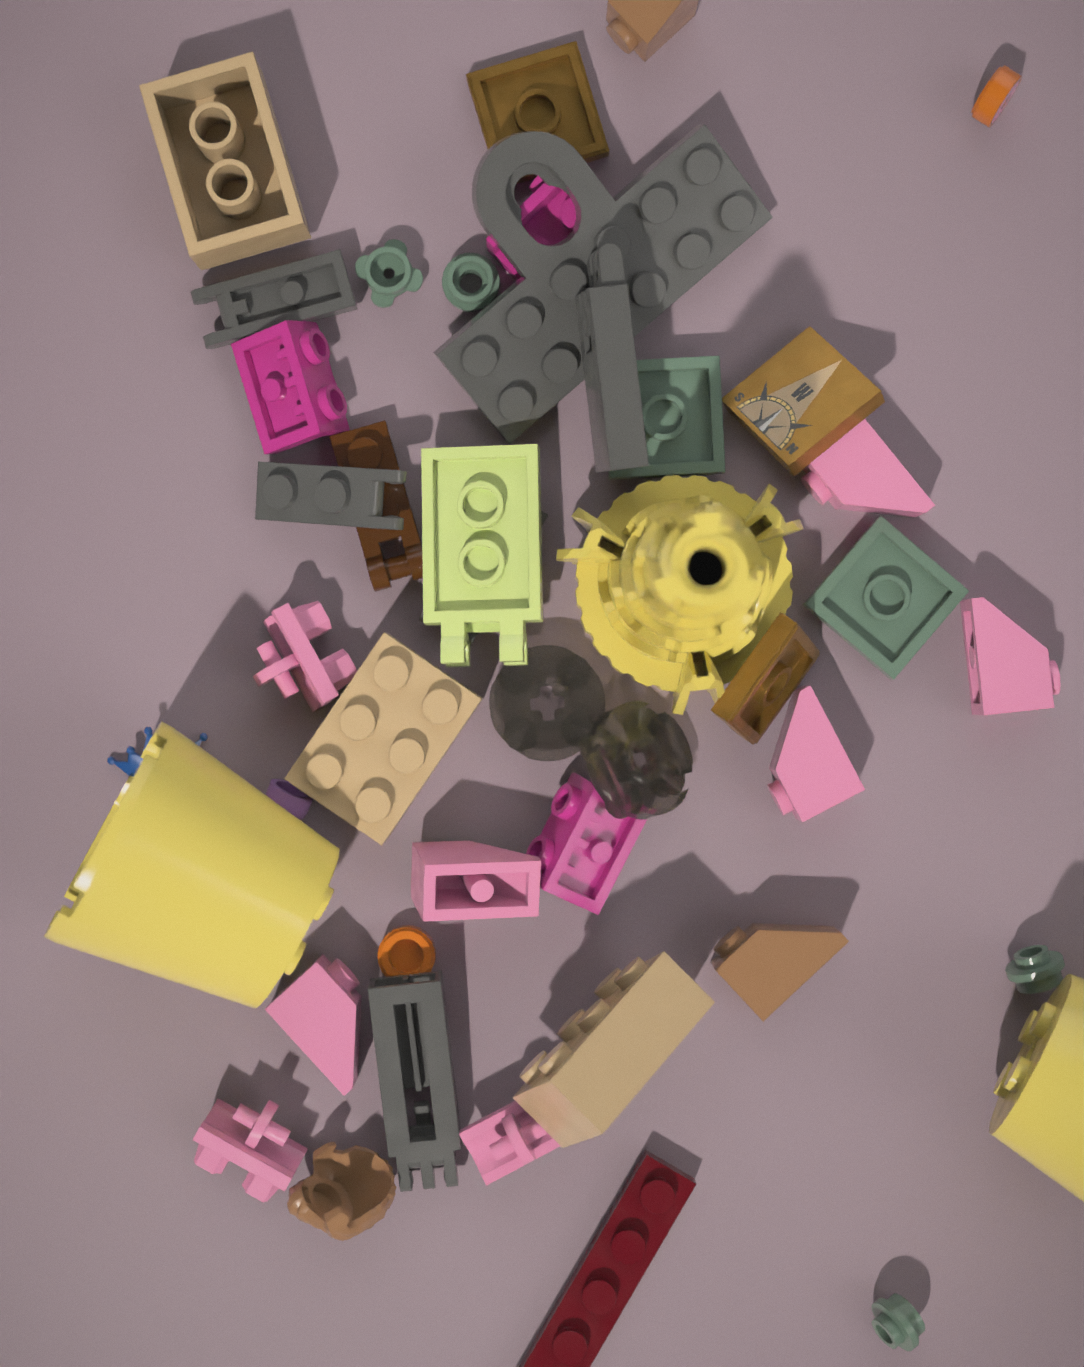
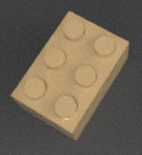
(225, 161)
(383, 738)
(611, 1048)

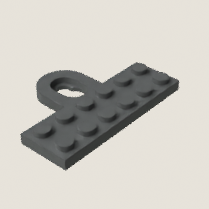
(671, 232)

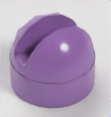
(289, 797)

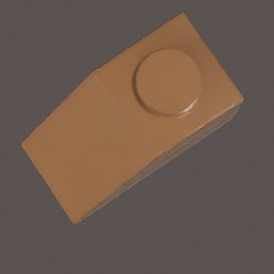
(647, 23)
(773, 960)

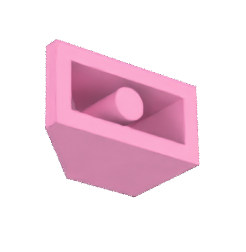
(864, 477)
(1005, 663)
(810, 761)
(473, 881)
(324, 1019)

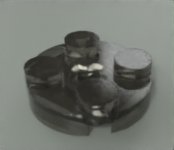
(525, 728)
(611, 764)

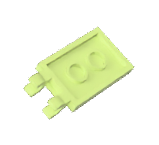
(482, 547)

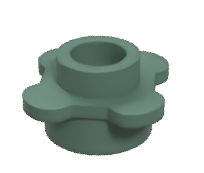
(373, 267)

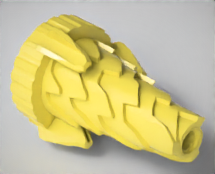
(646, 607)

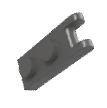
(293, 291)
(325, 495)

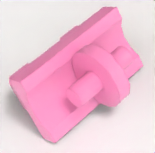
(292, 635)
(505, 1141)
(251, 1143)

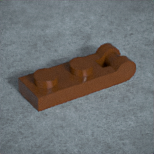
(373, 449)

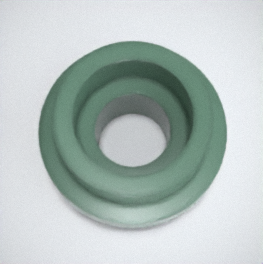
(470, 264)
(1035, 969)
(897, 1322)

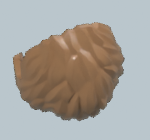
(345, 1192)

